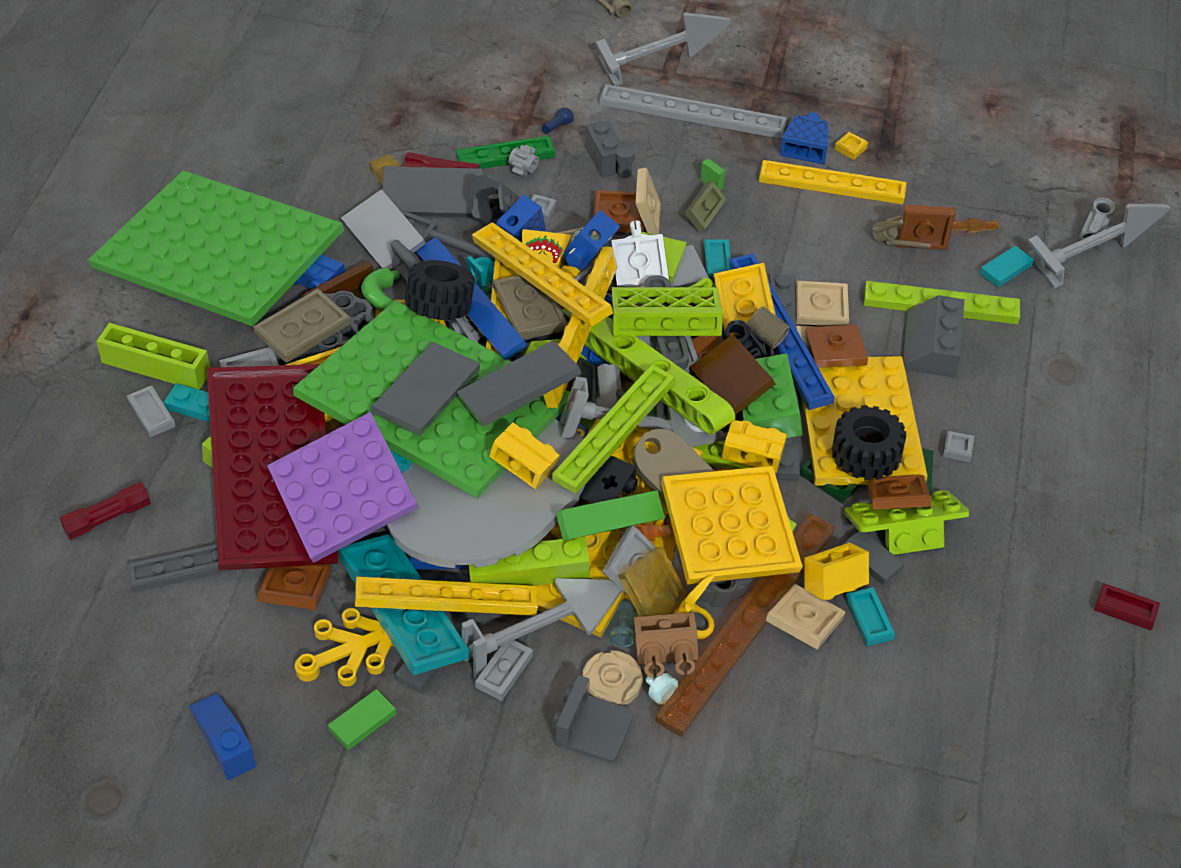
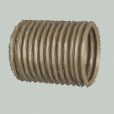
(768, 327)

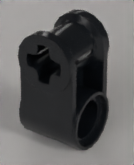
(748, 339)

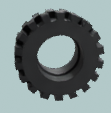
(439, 290)
(864, 458)

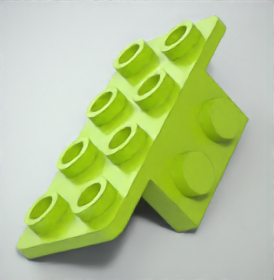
(912, 527)

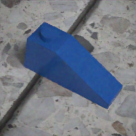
(223, 736)

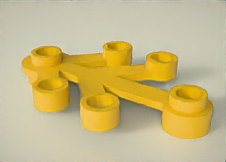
(353, 645)

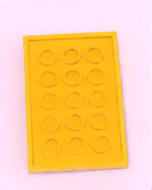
(876, 384)

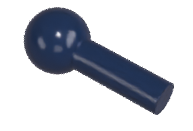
(562, 117)

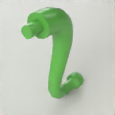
(375, 283)

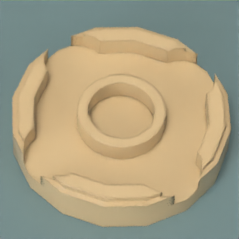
(614, 677)

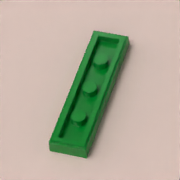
(498, 154)

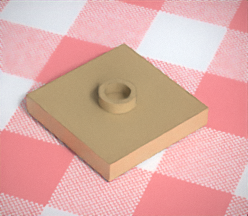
(648, 202)
(822, 303)
(805, 616)

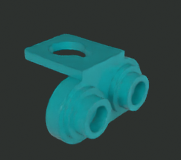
(482, 269)

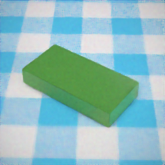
(362, 719)

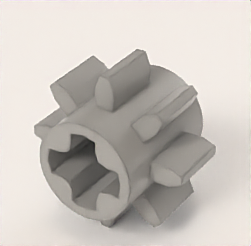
(523, 160)

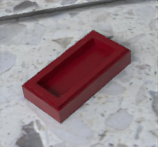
(1127, 606)

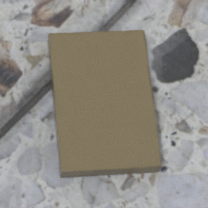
(528, 308)
(302, 325)

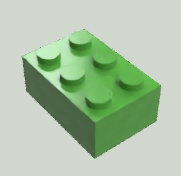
(779, 404)

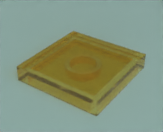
(653, 584)

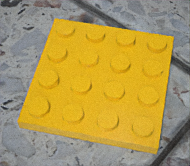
(730, 524)

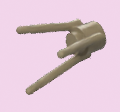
(620, 7)
(889, 230)

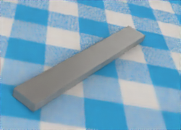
(693, 111)

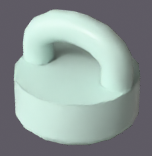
(661, 687)

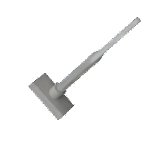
(698, 32)
(1136, 220)
(578, 407)
(584, 598)

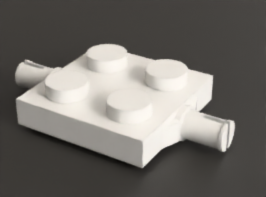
(639, 257)

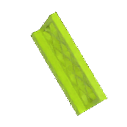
(659, 320)

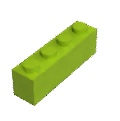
(153, 356)
(538, 565)

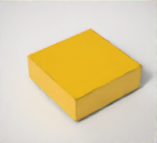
(851, 145)

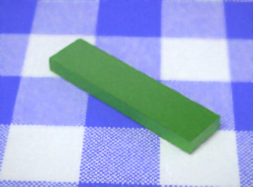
(610, 515)

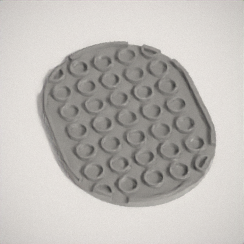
(502, 521)

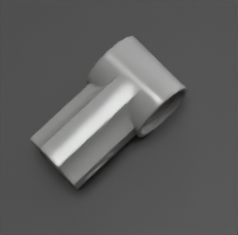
(1098, 218)
(608, 385)

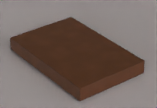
(733, 374)

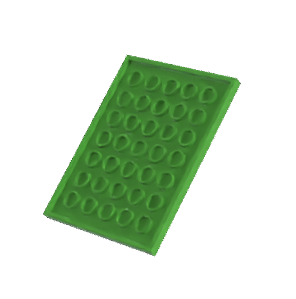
(217, 247)
(455, 443)

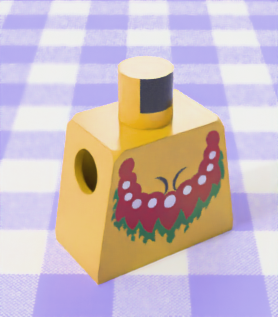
(548, 245)

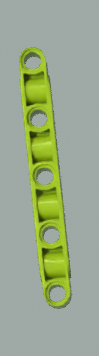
(634, 357)

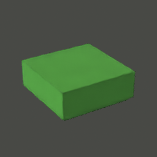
(712, 172)

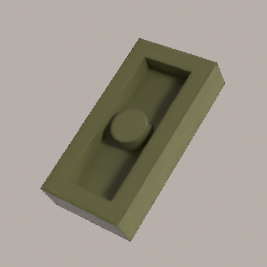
(705, 206)

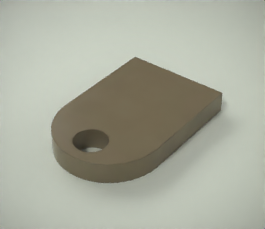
(673, 458)

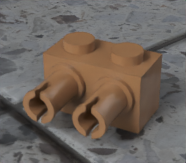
(666, 640)

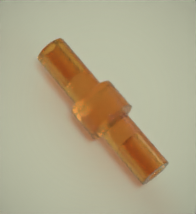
(974, 225)
(651, 531)

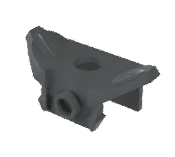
(483, 201)

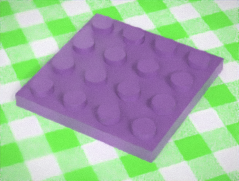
(342, 487)

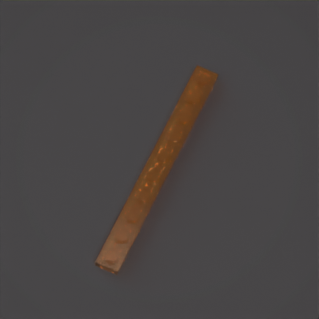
(738, 634)

